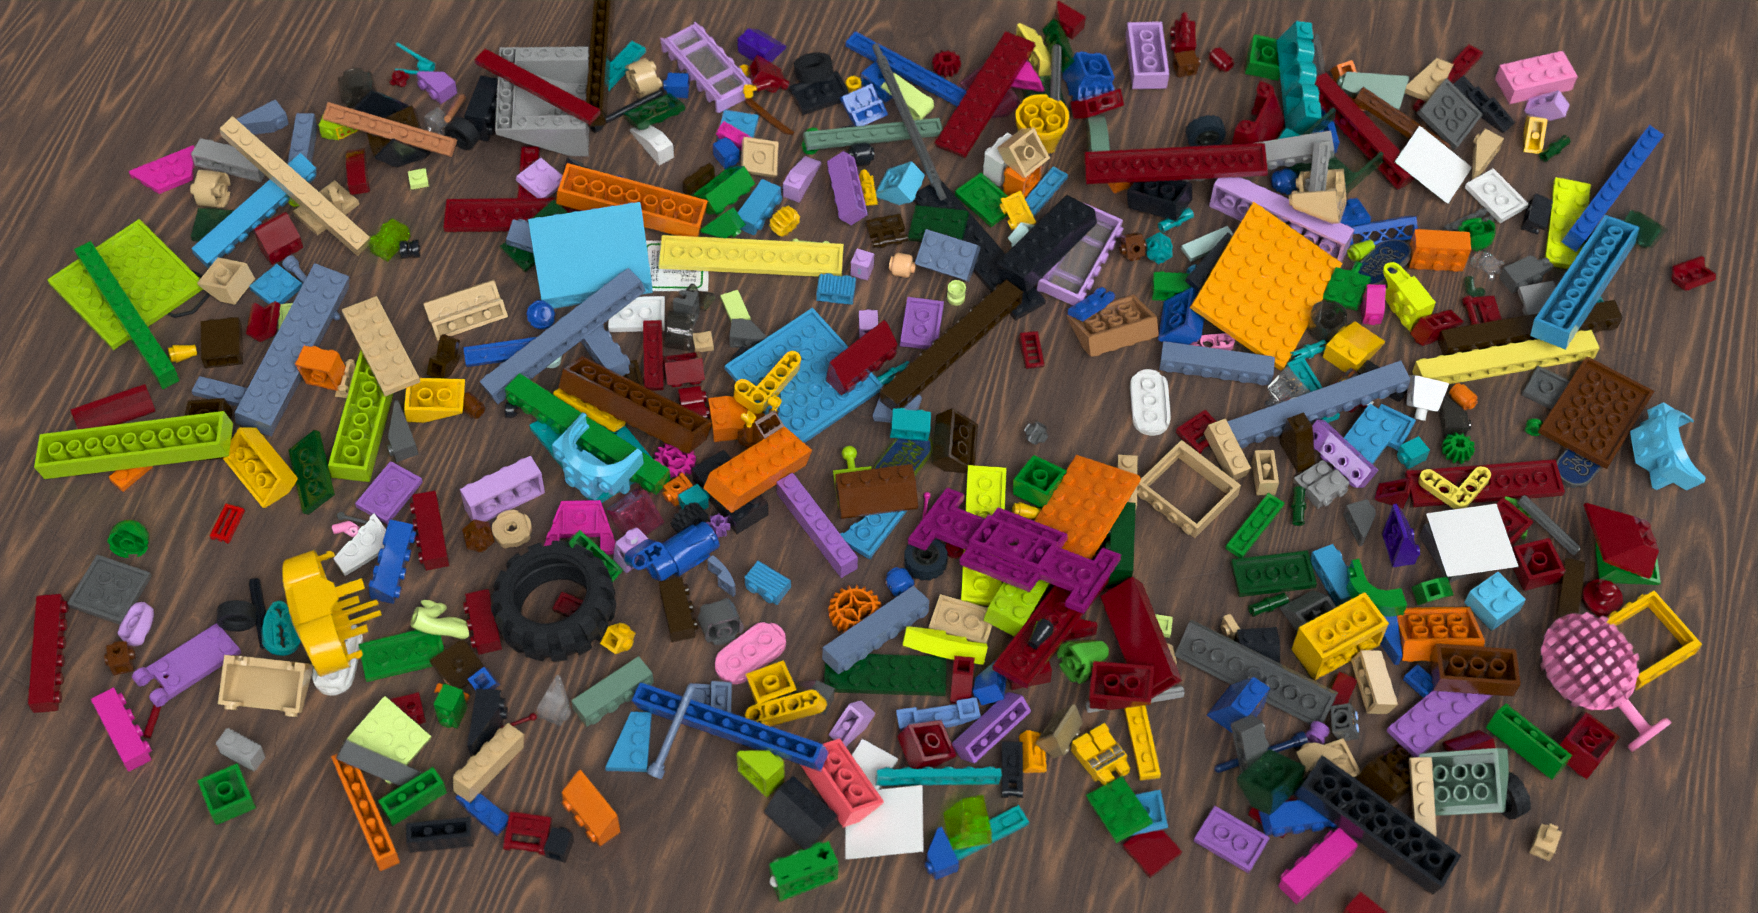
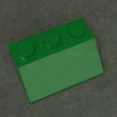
(725, 189)

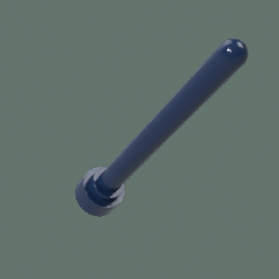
(1296, 741)

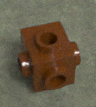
(1132, 246)
(478, 535)
(119, 657)

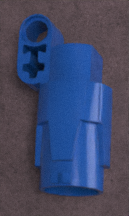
(676, 554)

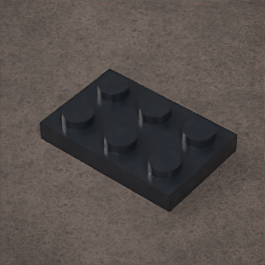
(819, 95)

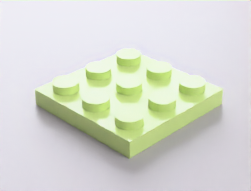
(390, 733)

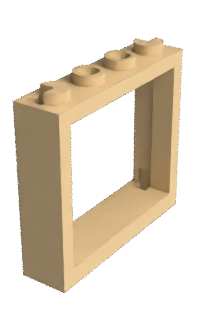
(1204, 468)

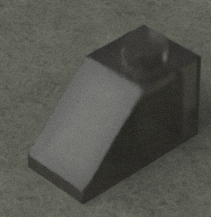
(1453, 418)

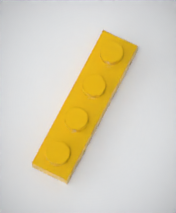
(601, 417)
(1142, 743)

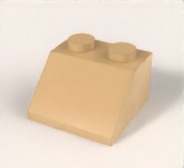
(1024, 152)
(227, 280)

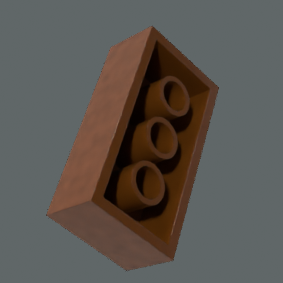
(1475, 670)

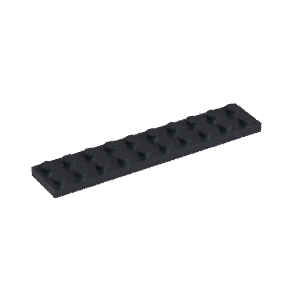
(989, 251)

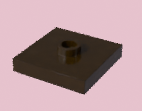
(457, 664)

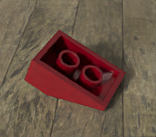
(1514, 520)
(1120, 685)
(1588, 744)

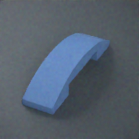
(951, 715)

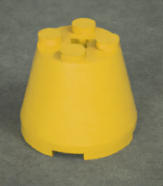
(1045, 116)

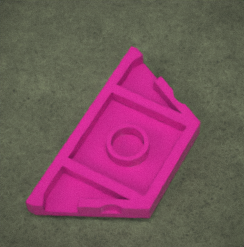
(167, 171)

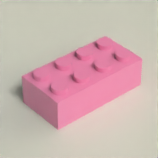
(1535, 77)

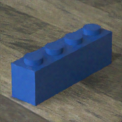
(1295, 818)

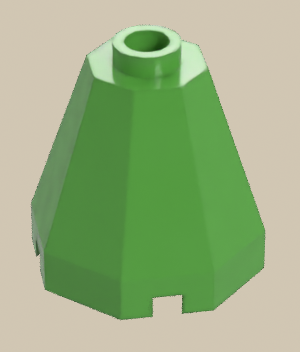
(1079, 658)

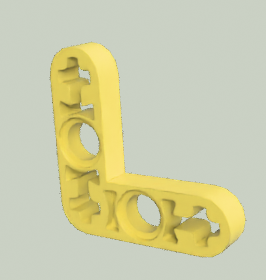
(1454, 492)

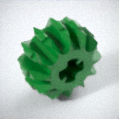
(1458, 447)

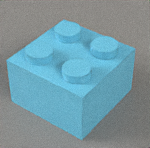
(1494, 601)

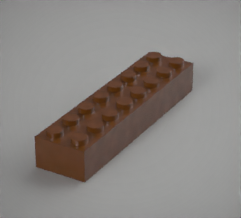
(635, 404)

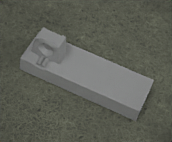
(1319, 167)

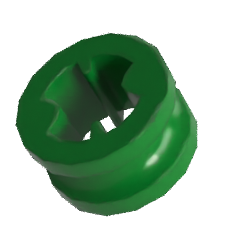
(1533, 427)

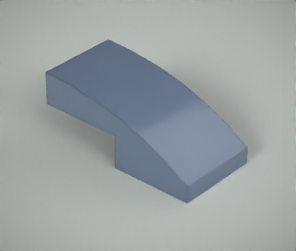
(724, 578)

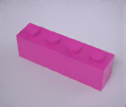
(121, 729)
(1317, 865)

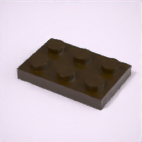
(406, 116)

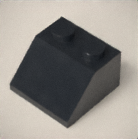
(1261, 640)

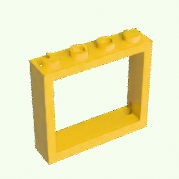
(1672, 623)

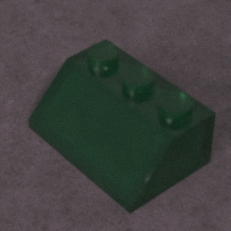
(1271, 781)

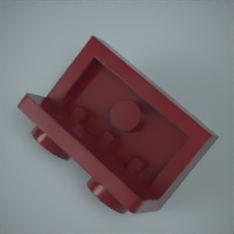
(1692, 274)
(263, 321)

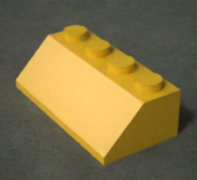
(259, 466)

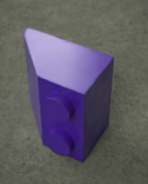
(756, 42)

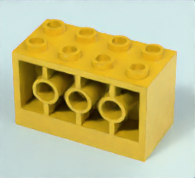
(1339, 636)

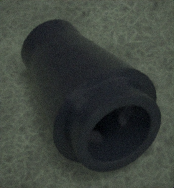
(1042, 631)

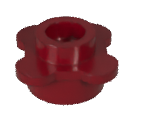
(399, 78)

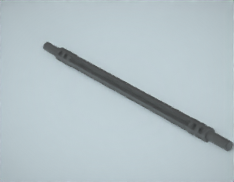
(909, 122)

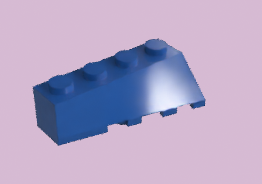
(392, 561)

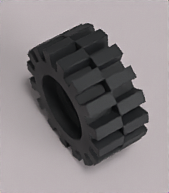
(689, 516)

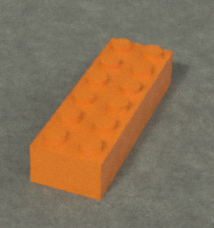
(757, 469)

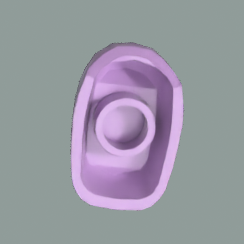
(136, 624)

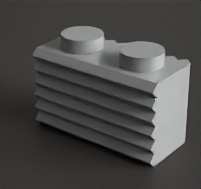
(240, 749)

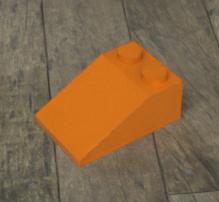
(726, 417)

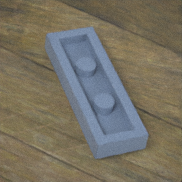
(215, 389)

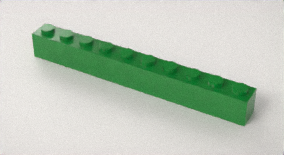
(127, 315)
(596, 439)

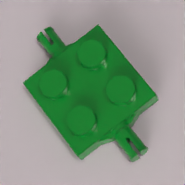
(1347, 287)

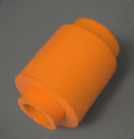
(1463, 396)

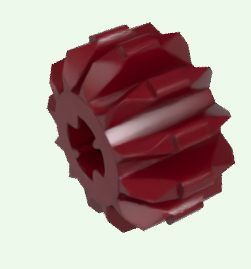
(946, 63)

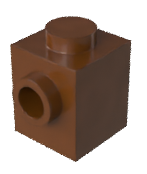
(1185, 63)

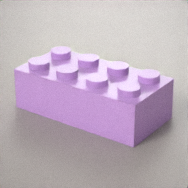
(1147, 55)
(503, 490)

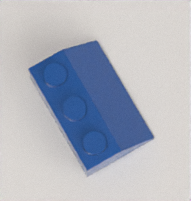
(1180, 322)

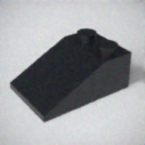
(487, 718)

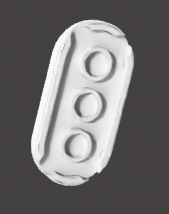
(1150, 402)
(340, 680)

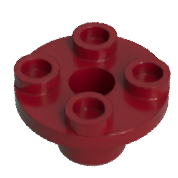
(1602, 597)

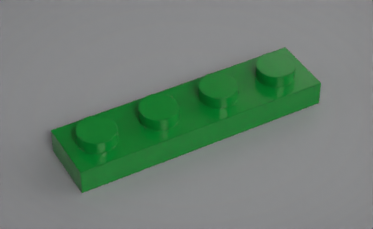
(1255, 525)

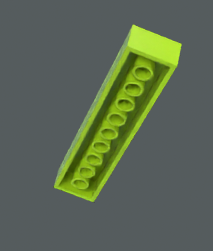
(134, 445)

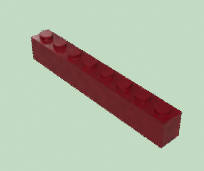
(1361, 130)

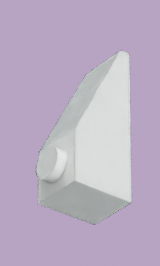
(654, 143)

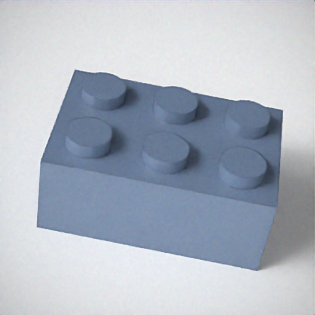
(947, 255)

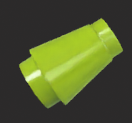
(1360, 250)

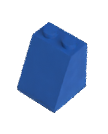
(1239, 702)

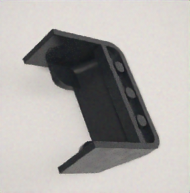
(395, 152)

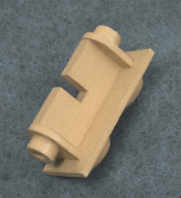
(343, 389)

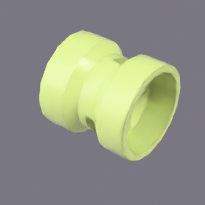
(956, 292)

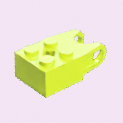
(1407, 296)

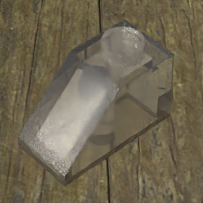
(555, 703)

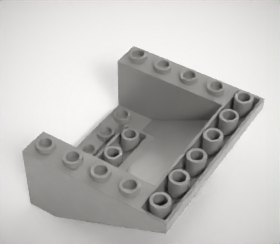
(533, 120)

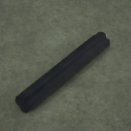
(258, 602)

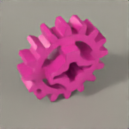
(675, 460)

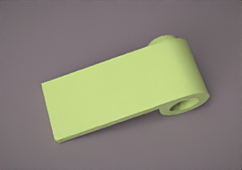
(917, 102)

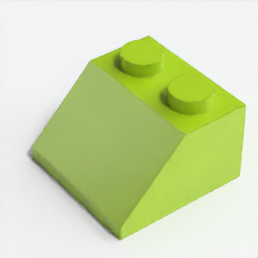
(761, 770)

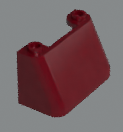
(1269, 118)

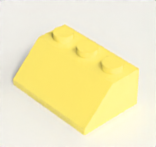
(1040, 57)

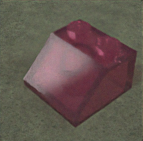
(635, 511)

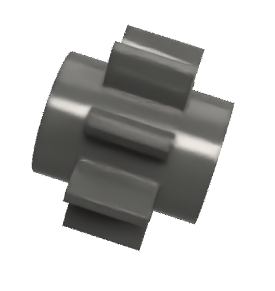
(1036, 432)

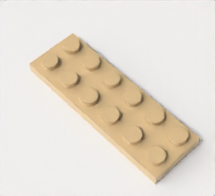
(380, 346)

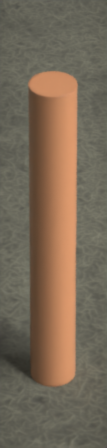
(455, 108)

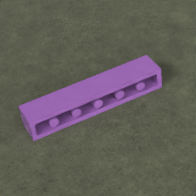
(817, 525)

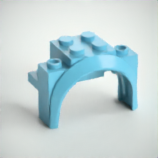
(1661, 450)
(588, 472)

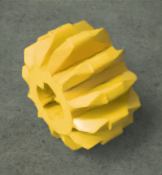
(784, 221)

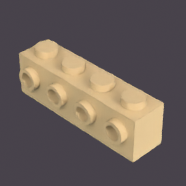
(488, 762)

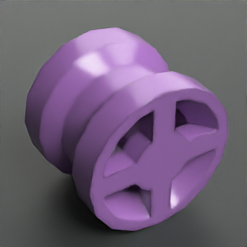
(1317, 732)

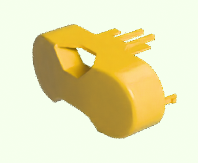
(319, 616)

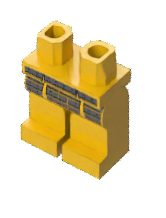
(1100, 754)

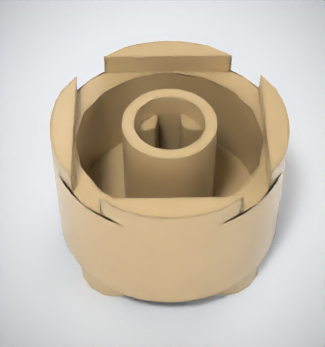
(642, 77)
(211, 189)

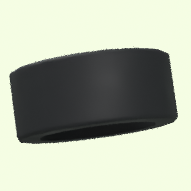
(463, 132)
(236, 615)

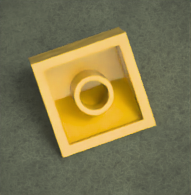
(770, 682)

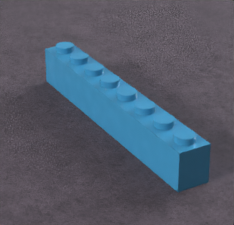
(248, 216)

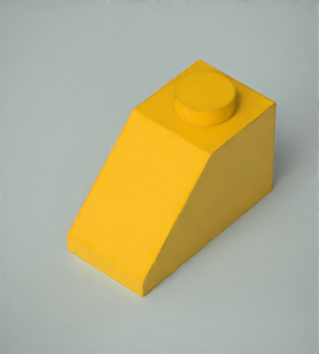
(1534, 134)

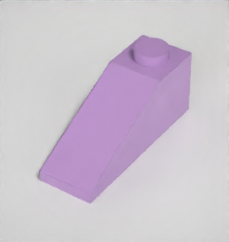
(800, 178)

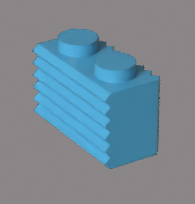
(836, 289)
(767, 583)

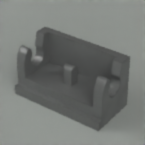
(688, 305)

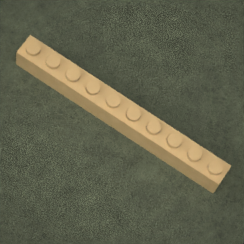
(295, 186)

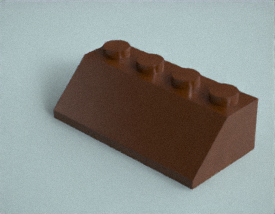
(876, 491)

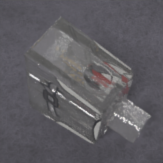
(1285, 387)

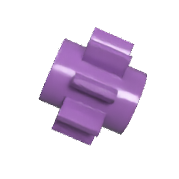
(719, 525)

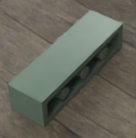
(611, 692)

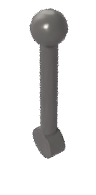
(340, 516)

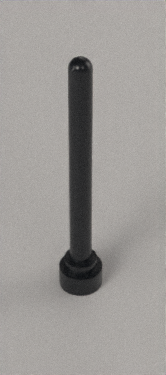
(619, 113)

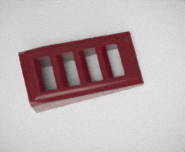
(1031, 336)

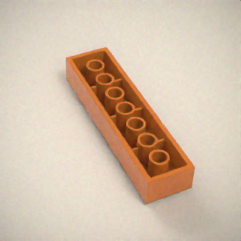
(660, 207)

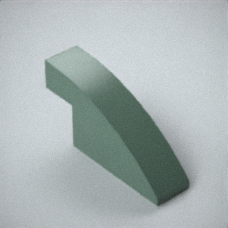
(1097, 134)

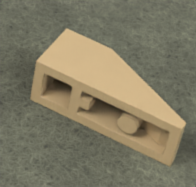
(1485, 149)

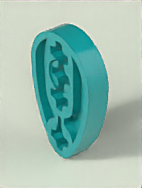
(270, 630)

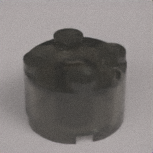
(355, 86)
(1326, 320)
(679, 330)

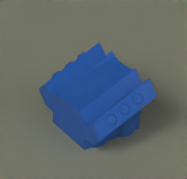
(1088, 75)

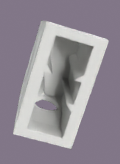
(1425, 395)

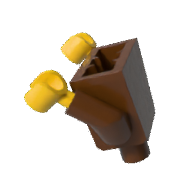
(762, 428)

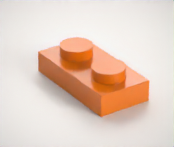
(125, 478)

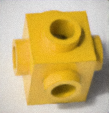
(618, 638)

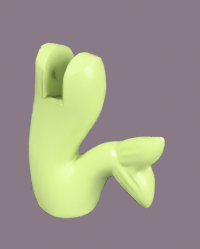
(426, 621)

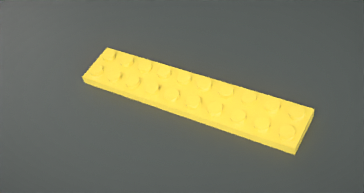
(750, 256)

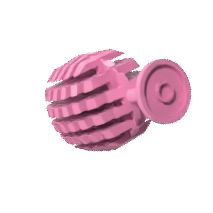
(1595, 668)

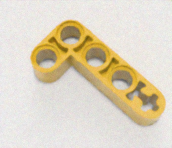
(771, 380)
(809, 704)

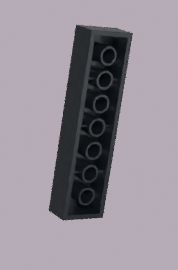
(1377, 825)

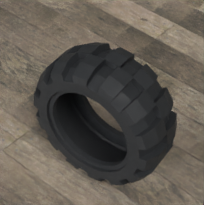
(545, 565)

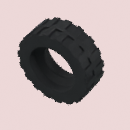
(813, 67)
(1517, 798)

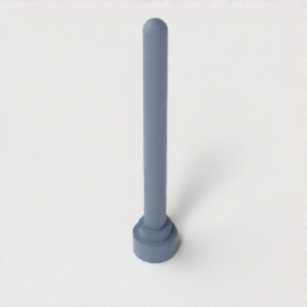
(292, 264)
(657, 768)

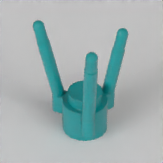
(423, 64)

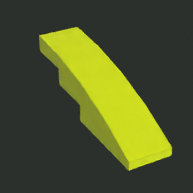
(943, 645)

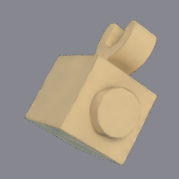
(1545, 841)

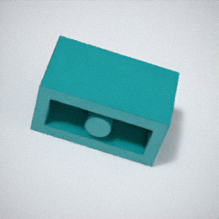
(910, 424)

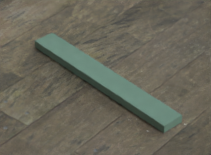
(869, 134)

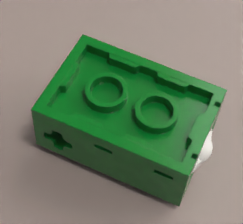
(803, 870)

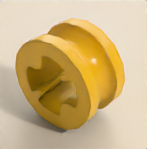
(852, 81)

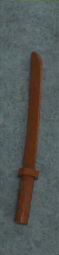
(768, 117)

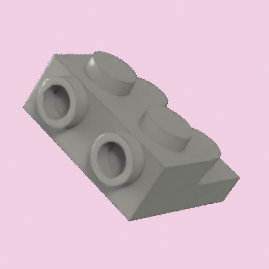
(1322, 484)

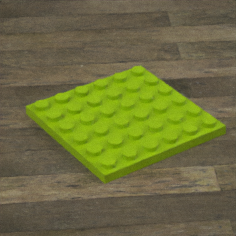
(146, 272)

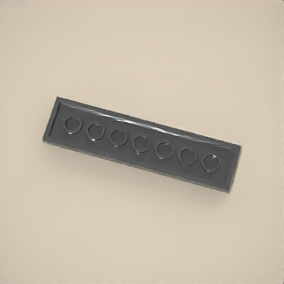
(1236, 663)

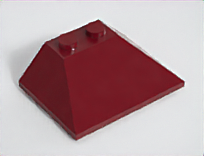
(1623, 540)

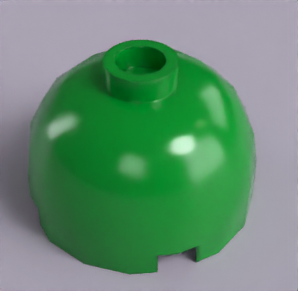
(1481, 232)
(128, 538)

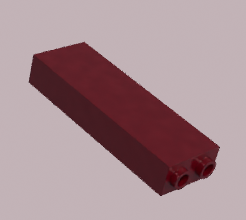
(1140, 632)

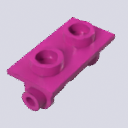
(731, 133)

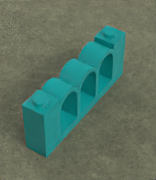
(1298, 77)

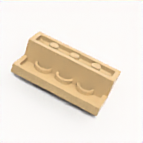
(465, 309)

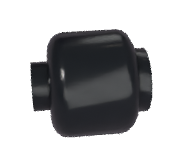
(862, 153)

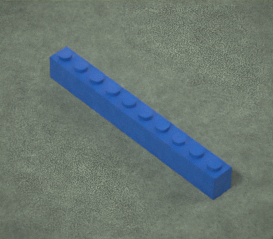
(1612, 188)
(732, 727)

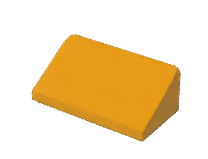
(1033, 756)

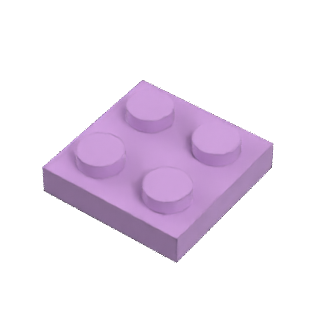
(540, 179)

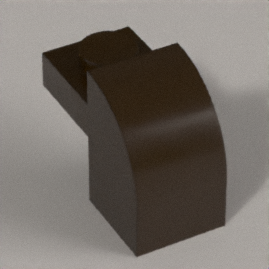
(446, 359)

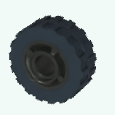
(1205, 131)
(926, 568)

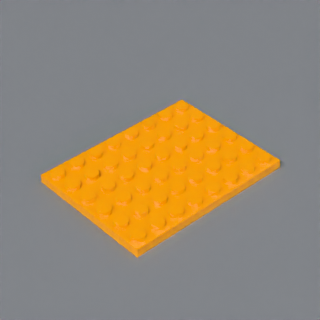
(1265, 285)

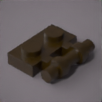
(885, 226)

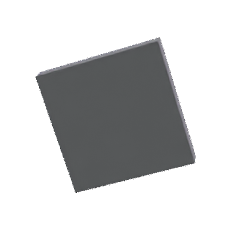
(1545, 387)

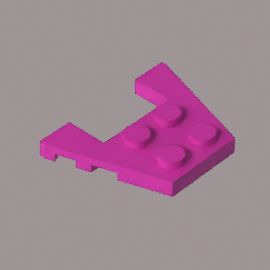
(582, 516)

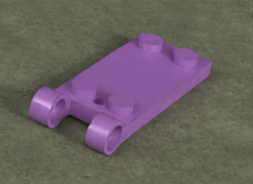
(187, 664)

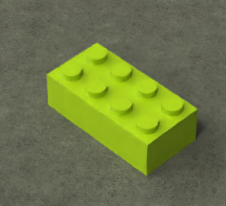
(1014, 606)

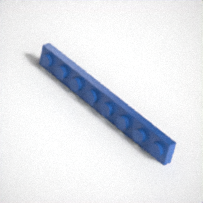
(908, 69)

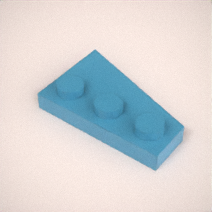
(632, 747)

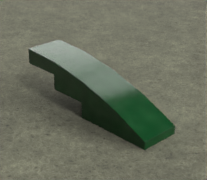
(1056, 36)

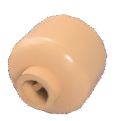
(902, 265)

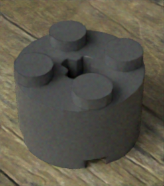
(720, 621)

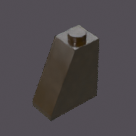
(1298, 442)

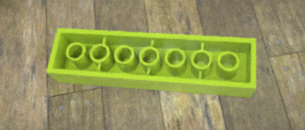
(360, 426)

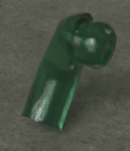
(1471, 289)

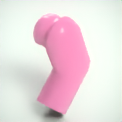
(347, 527)

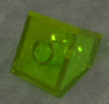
(968, 823)

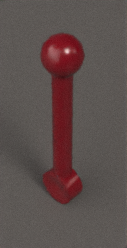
(532, 717)

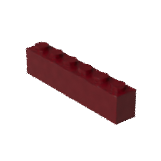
(47, 653)

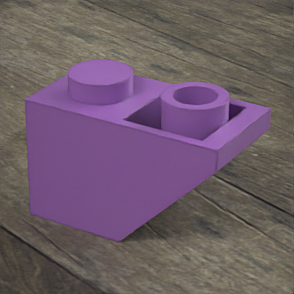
(437, 84)

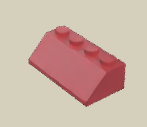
(844, 785)

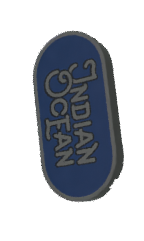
(1385, 252)
(1576, 469)

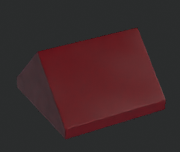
(1472, 741)

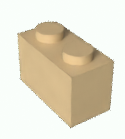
(1265, 472)

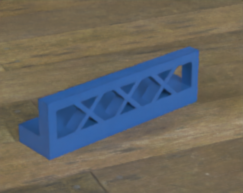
(1386, 224)

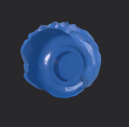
(1284, 181)
(541, 314)

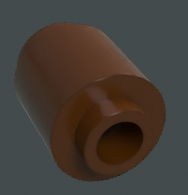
(473, 406)

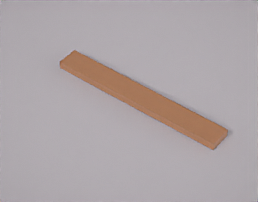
(389, 129)

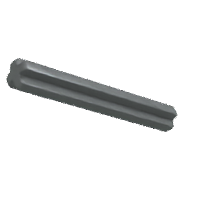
(1055, 72)
(1549, 525)

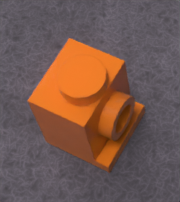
(676, 487)

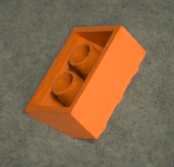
(590, 809)

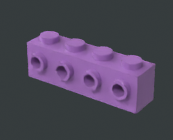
(847, 188)
(1342, 455)
(991, 727)

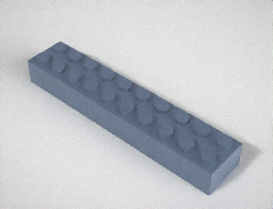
(303, 325)

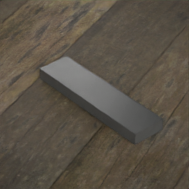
(376, 763)

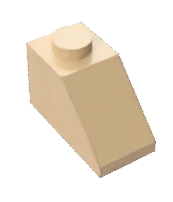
(1312, 751)

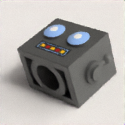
(1345, 722)

